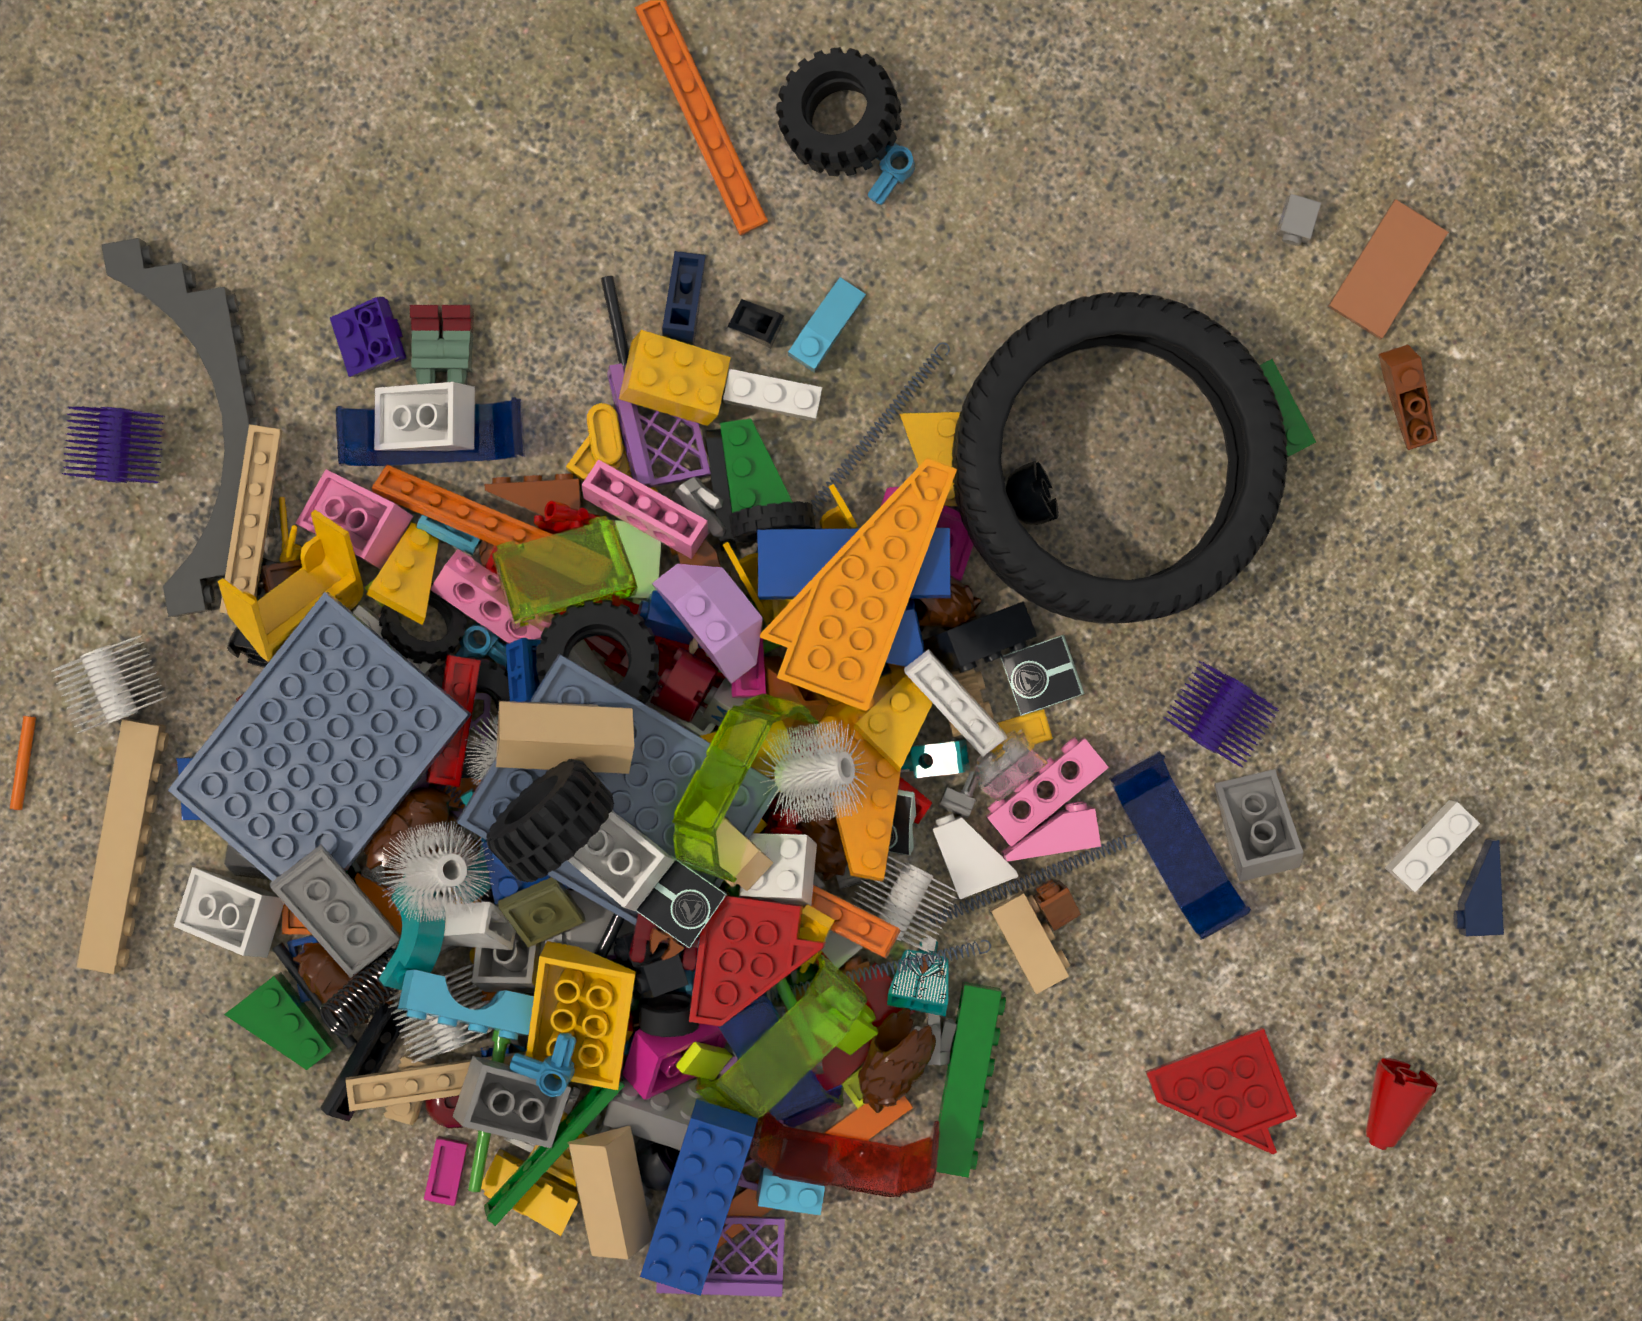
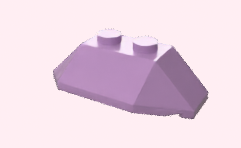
(714, 615)

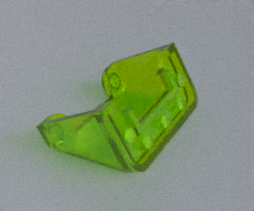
(563, 571)

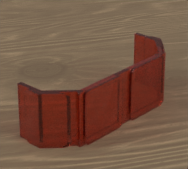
(844, 1160)

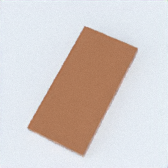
(1388, 269)

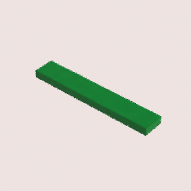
(544, 1157)

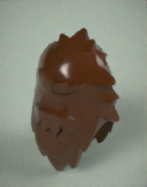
(948, 611)
(418, 808)
(830, 853)
(326, 977)
(894, 1060)

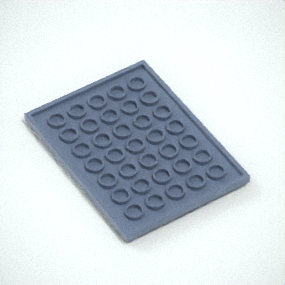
(319, 745)
(646, 797)

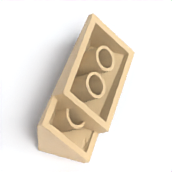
(549, 733)
(611, 1193)

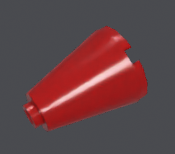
(1396, 1101)

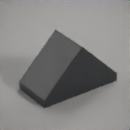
(756, 322)

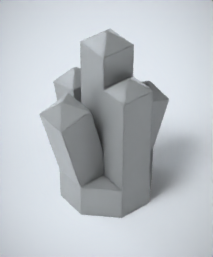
(701, 501)
(943, 1039)

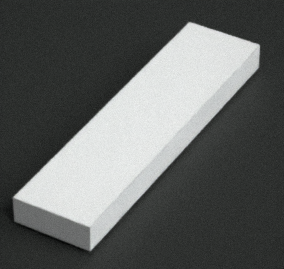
(955, 703)

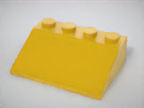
(592, 1002)

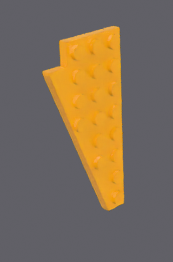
(852, 608)
(868, 832)

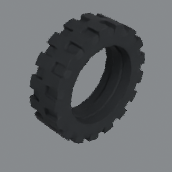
(770, 516)
(422, 650)

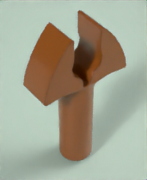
(658, 936)

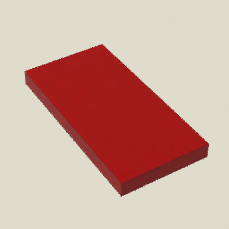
(839, 1064)

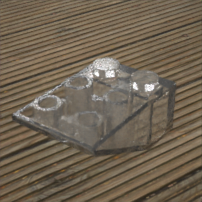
(1009, 765)

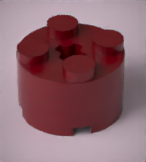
(684, 685)

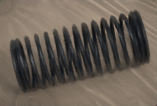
(340, 1010)

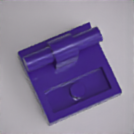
(368, 336)

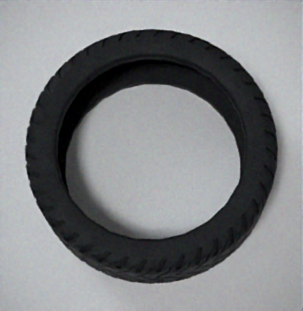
(1243, 407)

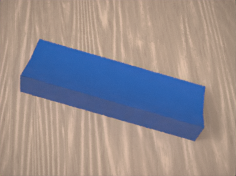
(794, 556)

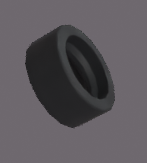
(666, 1015)

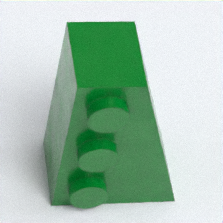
(749, 467)
(283, 1022)

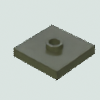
(541, 911)

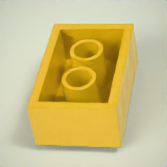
(674, 378)

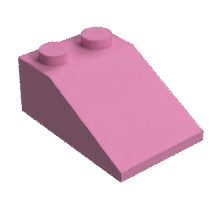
(370, 519)
(1062, 832)

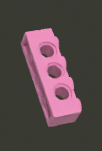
(645, 509)
(480, 596)
(1089, 768)

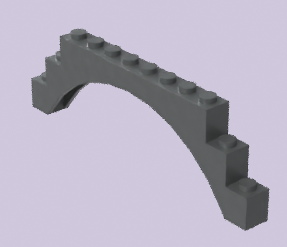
(211, 327)

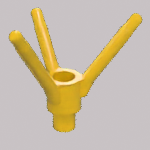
(290, 550)

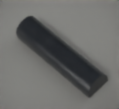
(365, 1058)

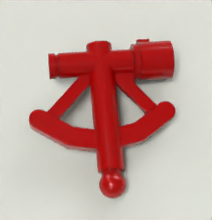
(563, 518)

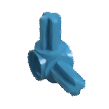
(890, 175)
(492, 648)
(558, 1064)

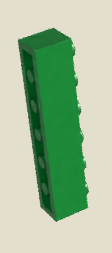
(966, 1077)

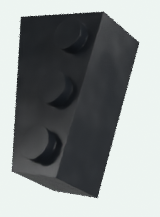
(983, 638)

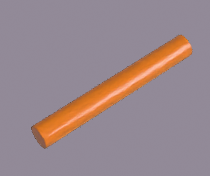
(22, 763)

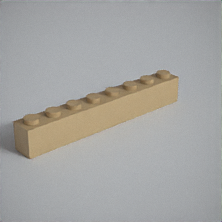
(122, 846)

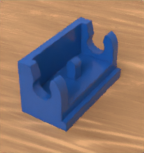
(522, 669)

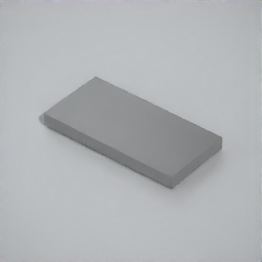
(335, 911)

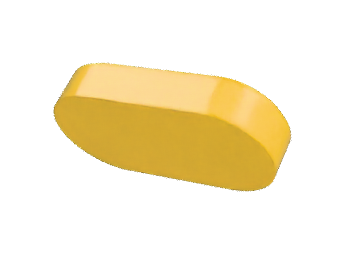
(604, 434)

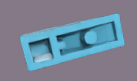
(826, 325)

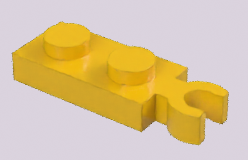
(814, 927)

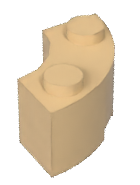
(740, 856)

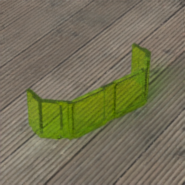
(721, 776)
(789, 1046)

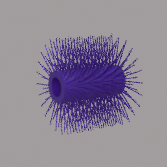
(113, 444)
(1221, 713)

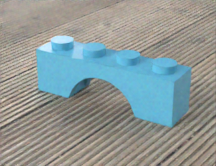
(428, 995)

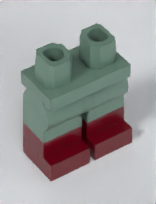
(439, 354)

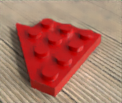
(745, 954)
(1228, 1088)

